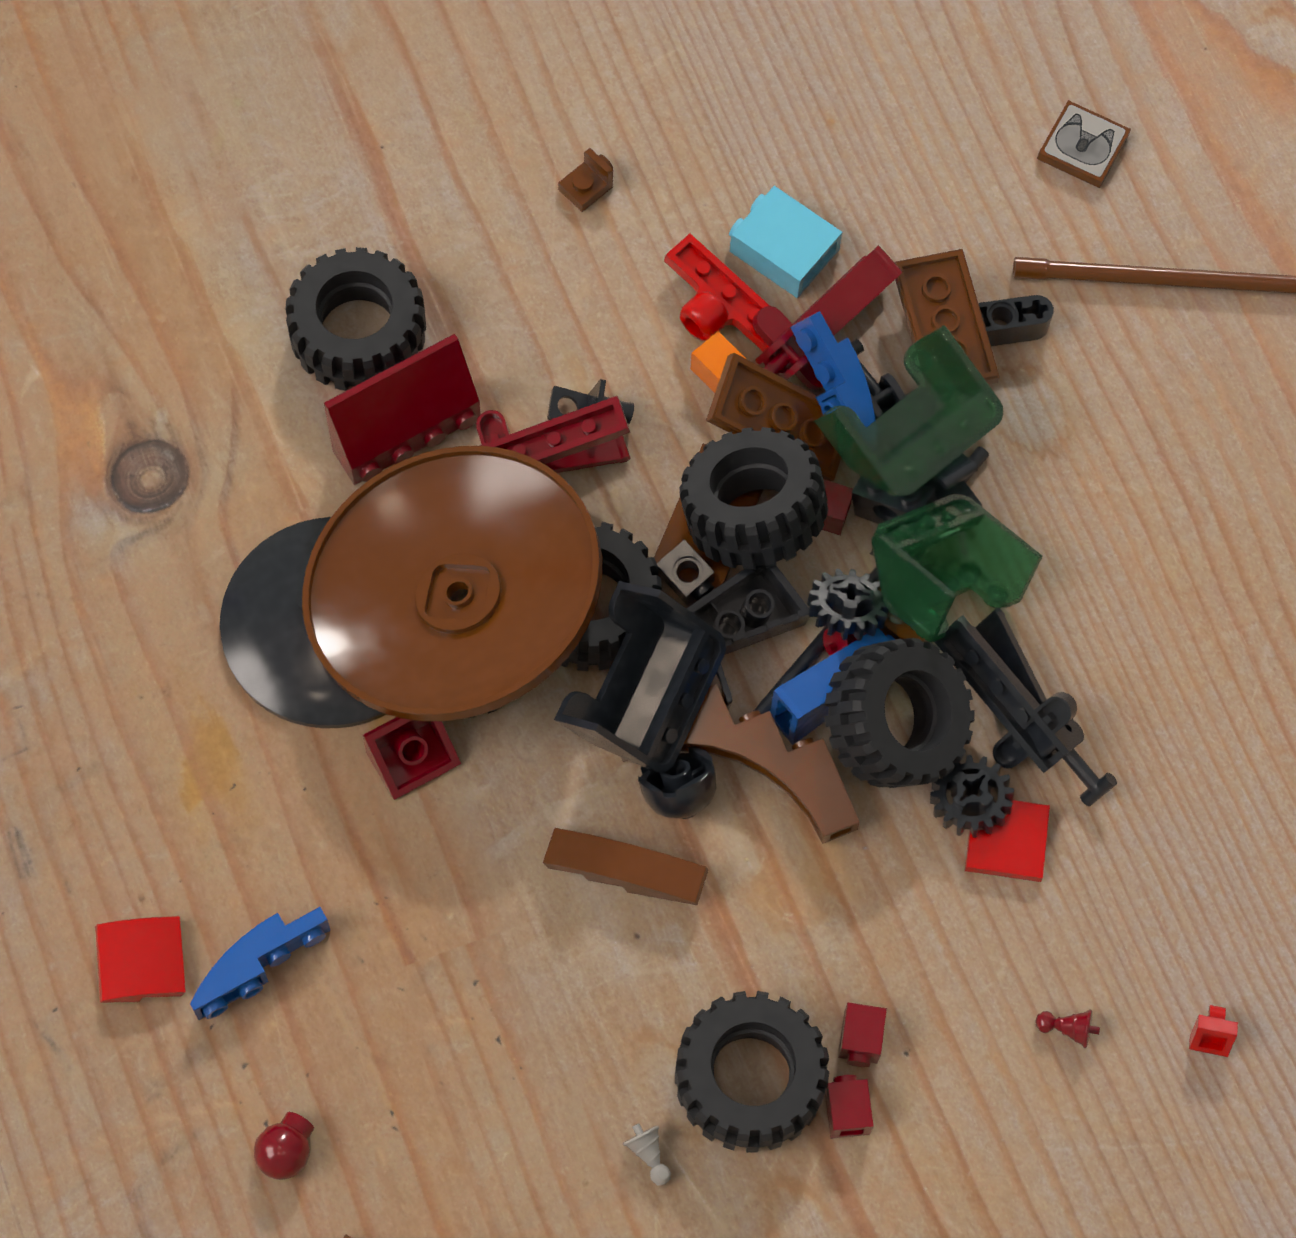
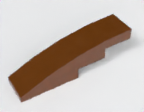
(626, 865)

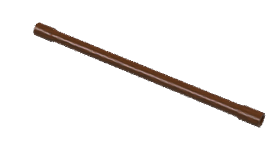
(1044, 269)

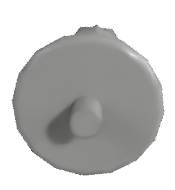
(646, 1147)

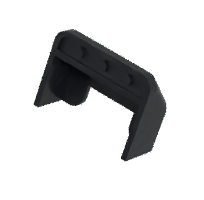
(652, 683)

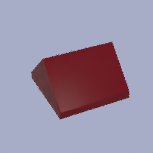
(409, 753)

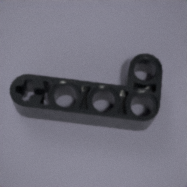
(1025, 317)

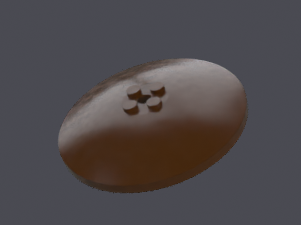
(415, 537)

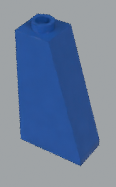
(800, 702)

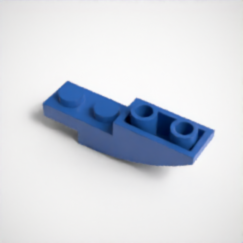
(835, 367)
(241, 967)

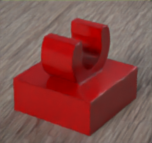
(1213, 1033)

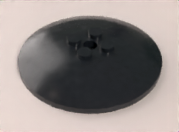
(268, 638)

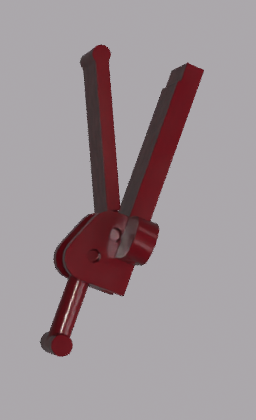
(837, 306)
(567, 442)

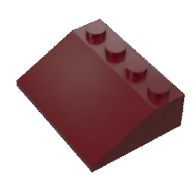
(402, 410)

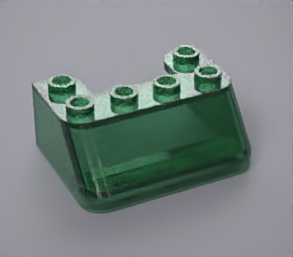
(926, 427)
(944, 552)

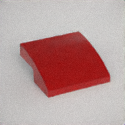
(140, 959)

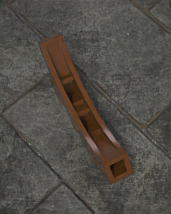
(803, 773)

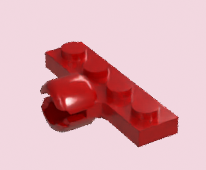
(720, 296)

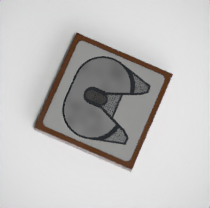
(1083, 144)

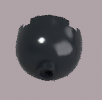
(683, 788)

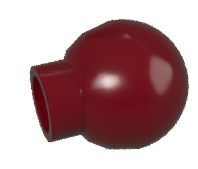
(284, 1147)

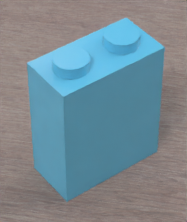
(784, 241)

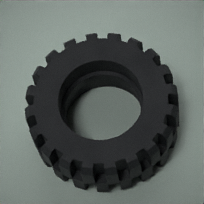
(346, 279)
(762, 531)
(621, 562)
(938, 706)
(760, 1020)

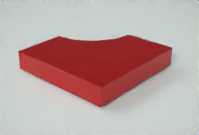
(1014, 848)

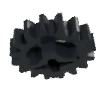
(847, 604)
(972, 811)

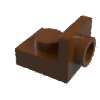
(588, 180)

